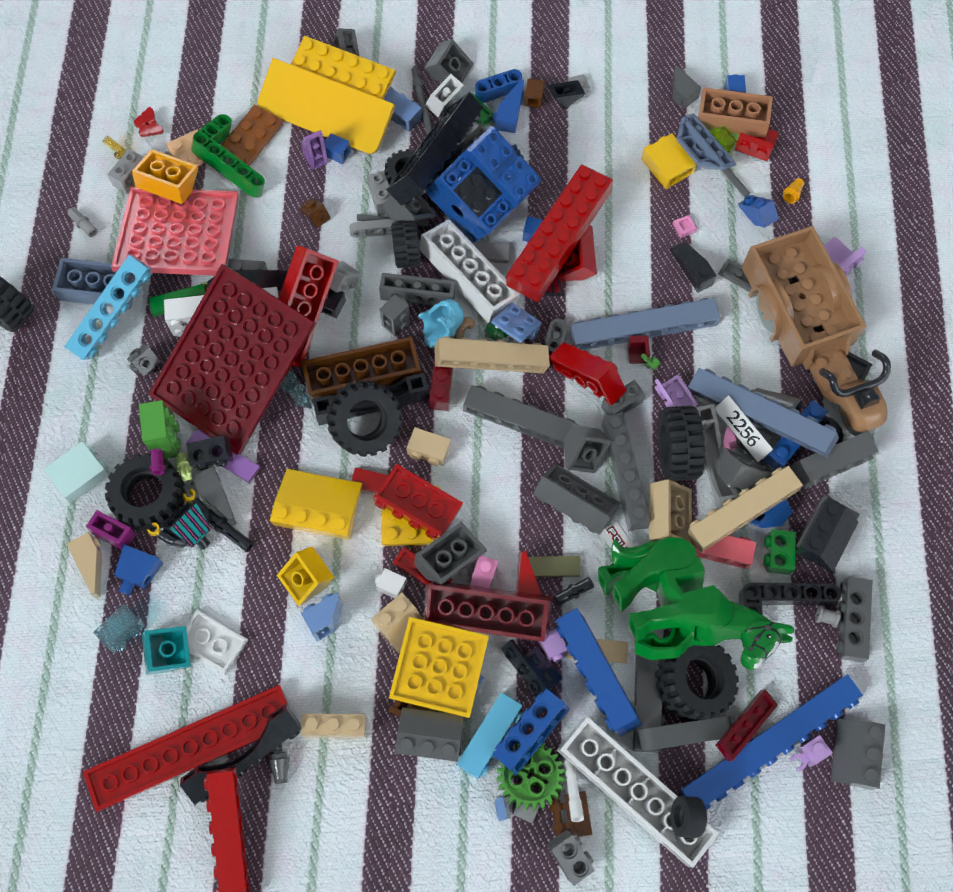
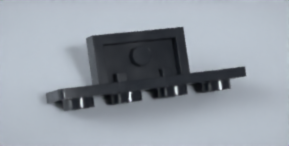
(532, 667)

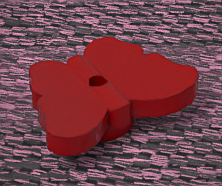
(147, 124)

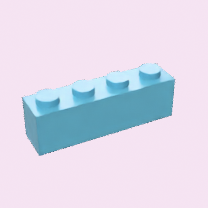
(489, 734)

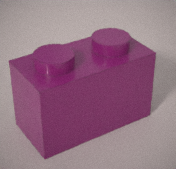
(110, 530)

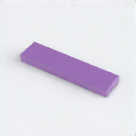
(239, 466)

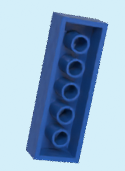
(600, 676)

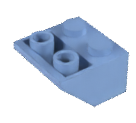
(323, 616)

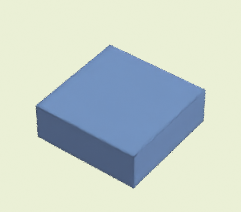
(500, 809)

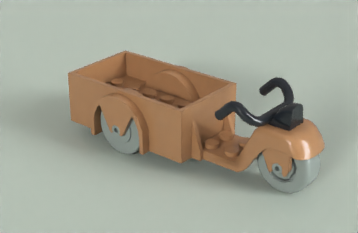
(816, 300)

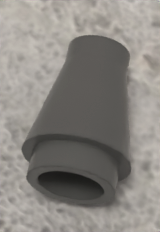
(279, 764)

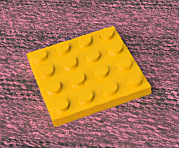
(439, 667)

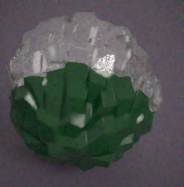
(495, 334)

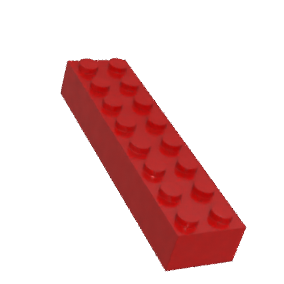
(559, 233)

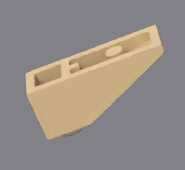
(88, 560)

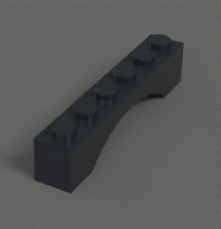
(407, 391)
(279, 727)

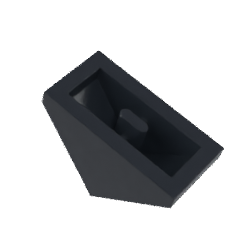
(566, 92)

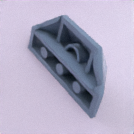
(702, 145)

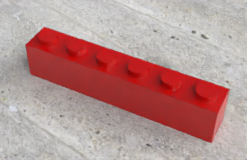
(226, 830)

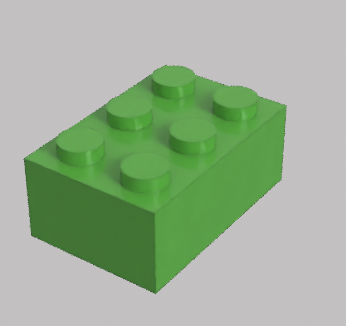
(160, 428)

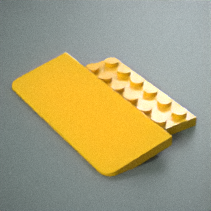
(331, 94)

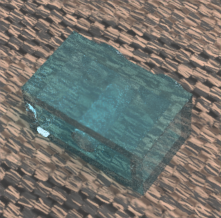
(119, 629)

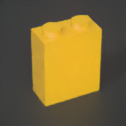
(668, 161)

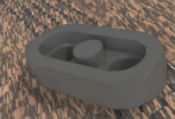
(554, 337)

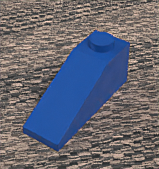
(508, 110)

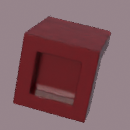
(636, 347)

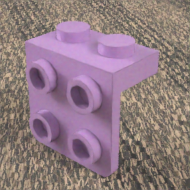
(843, 256)
(675, 392)

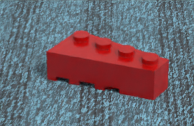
(589, 371)

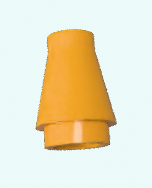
(793, 191)

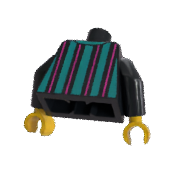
(187, 525)

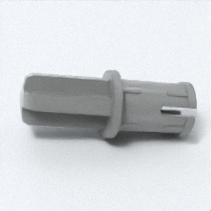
(82, 222)

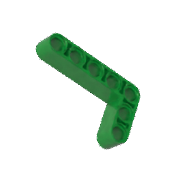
(207, 148)

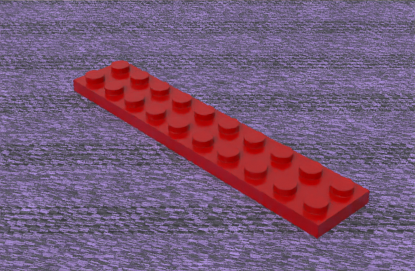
(181, 750)

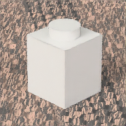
(390, 583)

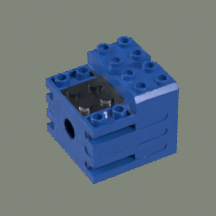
(483, 185)

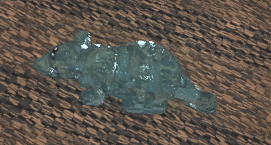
(295, 390)

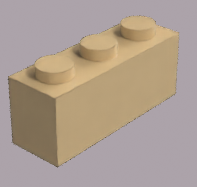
(334, 726)

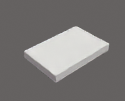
(213, 642)

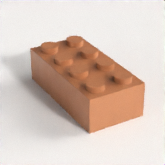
(735, 111)

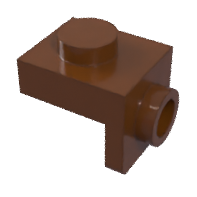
(315, 211)

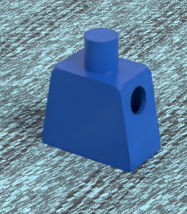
(136, 569)

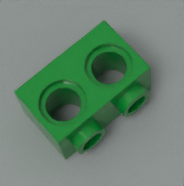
(785, 552)

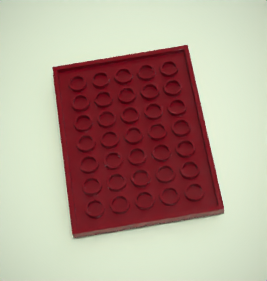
(231, 358)

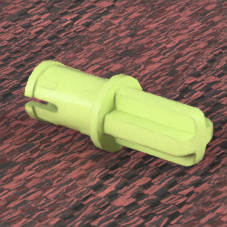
(183, 466)

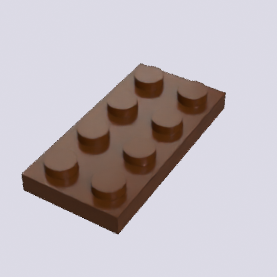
(252, 134)

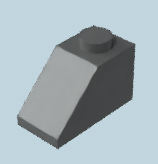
(684, 88)

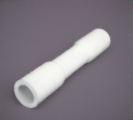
(575, 803)

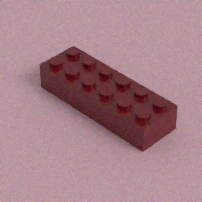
(489, 610)

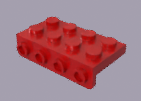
(417, 502)

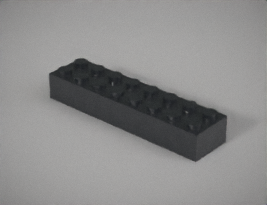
(435, 150)

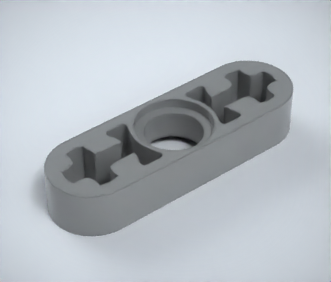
(371, 228)

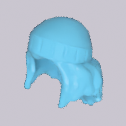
(441, 321)

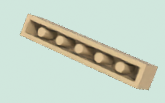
(491, 355)
(744, 508)

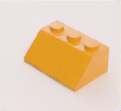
(165, 176)

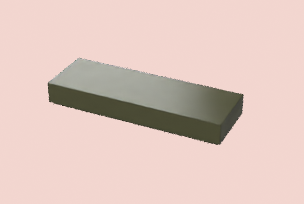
(555, 566)

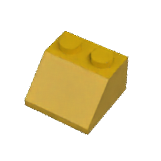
(305, 575)

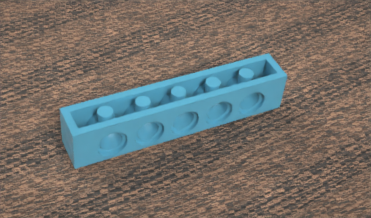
(77, 342)

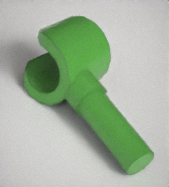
(652, 362)

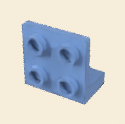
(517, 323)

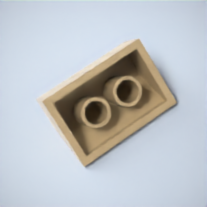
(669, 510)

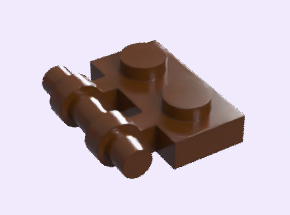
(581, 828)

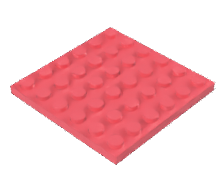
(177, 236)

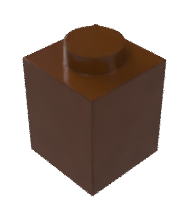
(534, 93)

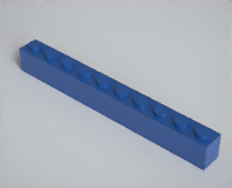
(774, 741)

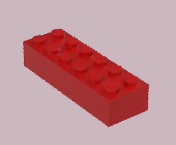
(308, 287)

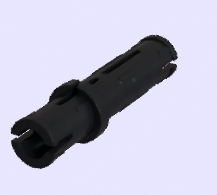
(221, 525)

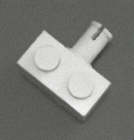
(444, 95)

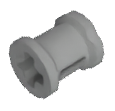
(827, 616)

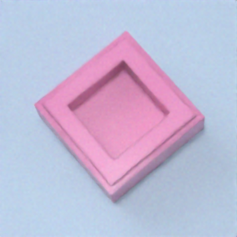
(684, 226)

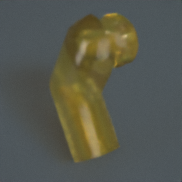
(119, 150)

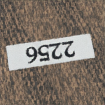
(743, 428)

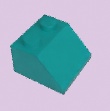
(165, 650)

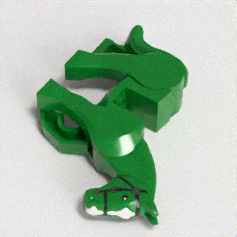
(692, 612)

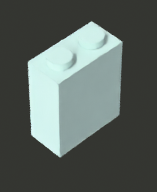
(77, 471)

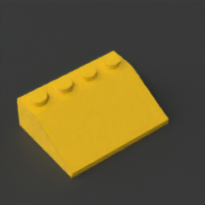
(316, 504)

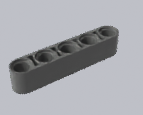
(683, 733)

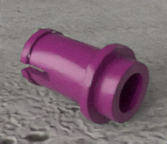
(157, 466)

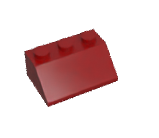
(582, 260)

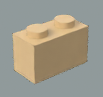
(428, 447)

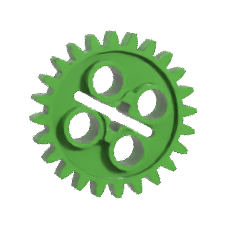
(522, 793)

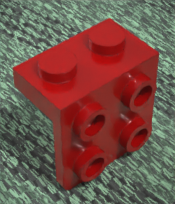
(757, 146)

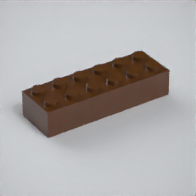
(378, 363)

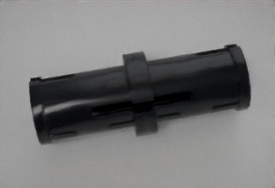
(573, 591)

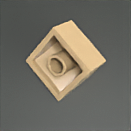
(394, 618)

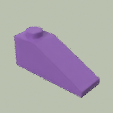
(314, 150)

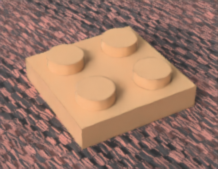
(182, 150)

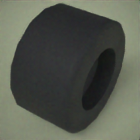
(688, 816)

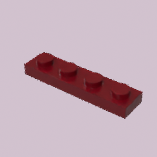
(746, 725)

